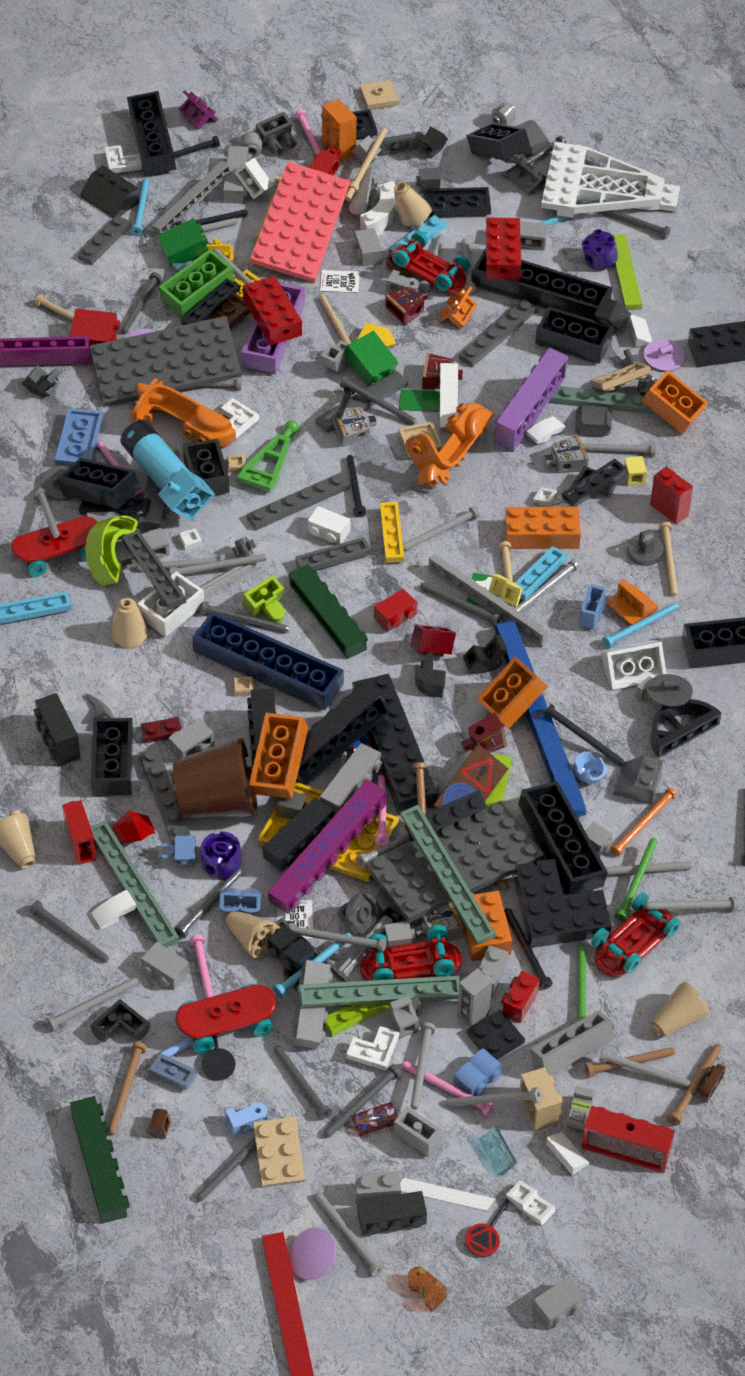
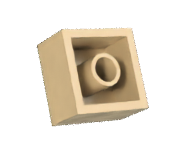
(549, 1109)

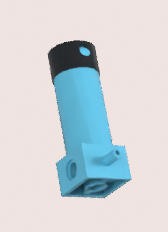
(179, 487)

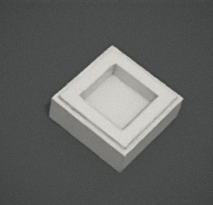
(190, 539)

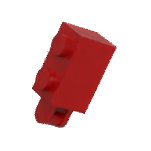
(327, 161)

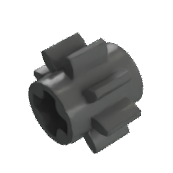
(645, 384)
(244, 547)

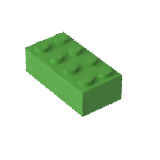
(195, 282)

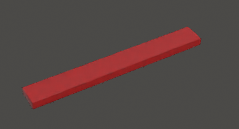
(287, 1305)

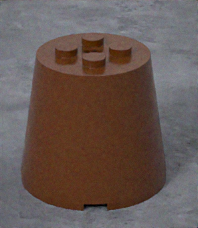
(215, 783)

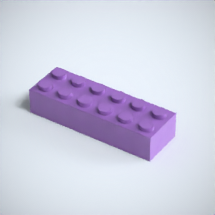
(257, 352)
(530, 399)

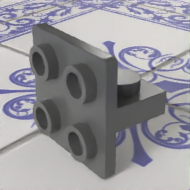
(526, 175)

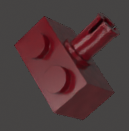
(432, 640)

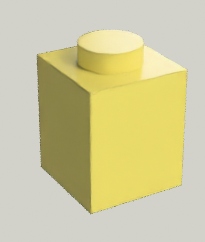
(636, 471)

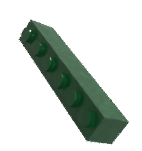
(328, 611)
(98, 1159)

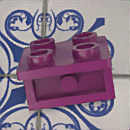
(196, 110)

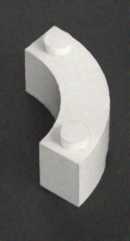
(383, 213)

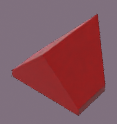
(132, 827)

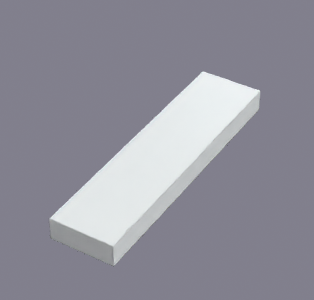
(448, 392)

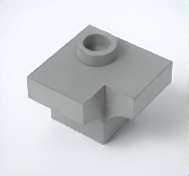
(404, 1015)

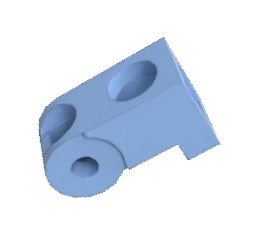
(242, 1120)

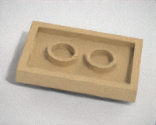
(621, 376)
(279, 1151)

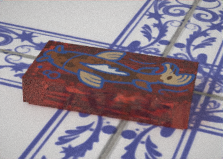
(375, 1118)

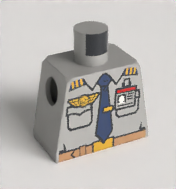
(353, 425)
(567, 455)
(443, 916)

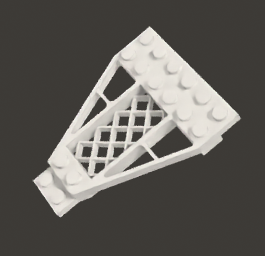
(568, 171)

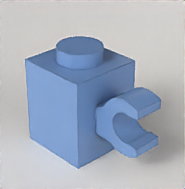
(183, 849)

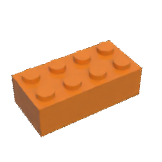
(542, 527)
(278, 755)

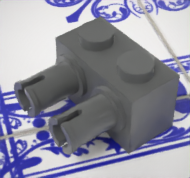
(274, 129)

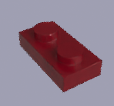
(160, 729)

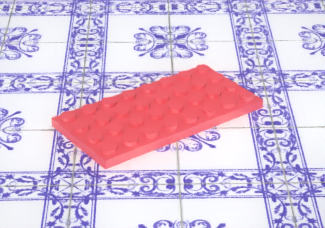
(300, 222)

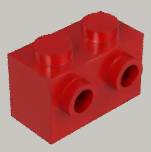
(395, 610)
(521, 996)

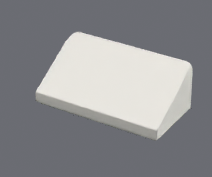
(639, 331)
(566, 1153)

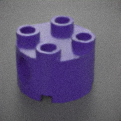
(600, 249)
(220, 854)

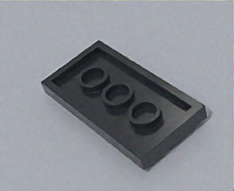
(458, 201)

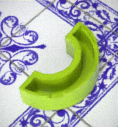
(101, 548)

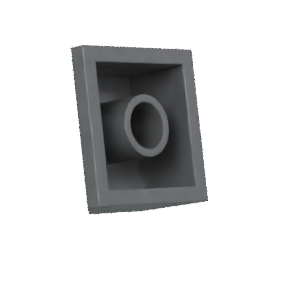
(639, 779)

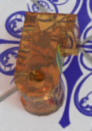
(428, 1286)

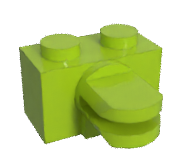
(265, 598)

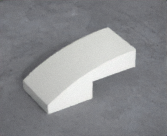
(544, 429)
(549, 498)
(109, 911)
(528, 1201)

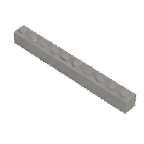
(192, 197)

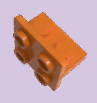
(458, 308)
(631, 603)

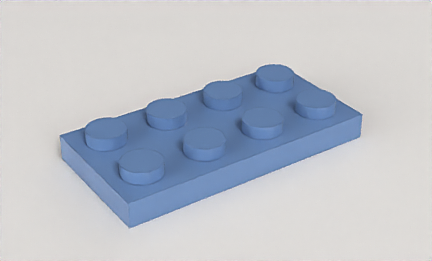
(79, 436)

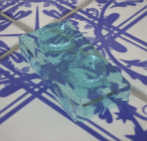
(497, 1151)

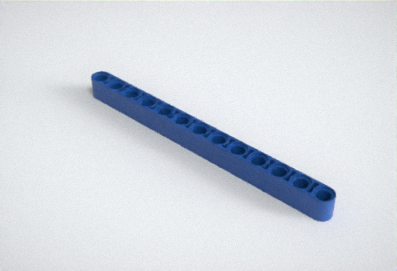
(542, 726)

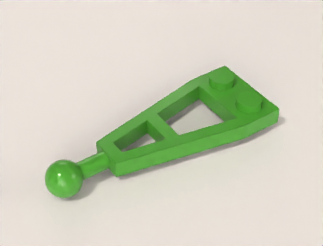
(261, 479)

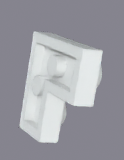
(120, 163)
(240, 416)
(377, 1053)

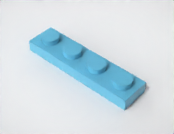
(430, 228)
(541, 571)
(34, 607)

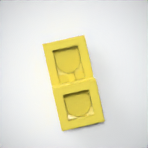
(506, 589)

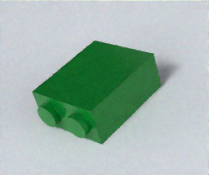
(184, 242)
(371, 358)

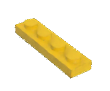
(391, 532)

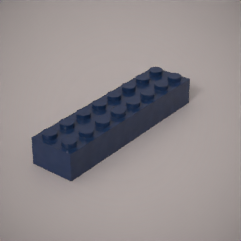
(268, 660)

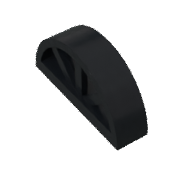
(708, 719)

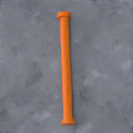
(617, 849)

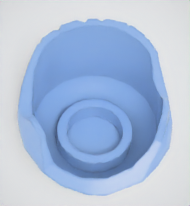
(589, 768)

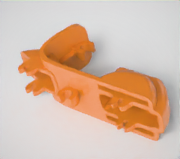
(199, 421)
(464, 428)

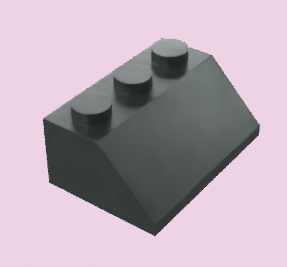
(110, 192)

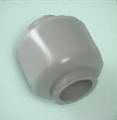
(503, 113)
(252, 141)

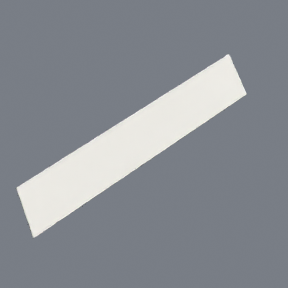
(447, 1194)

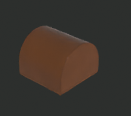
(159, 1123)

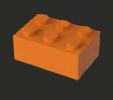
(338, 128)
(675, 402)
(512, 692)
(493, 910)

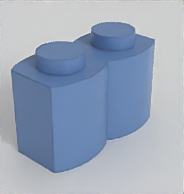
(592, 606)
(234, 899)
(478, 1073)

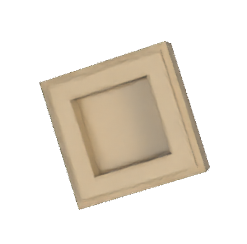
(235, 463)
(242, 686)

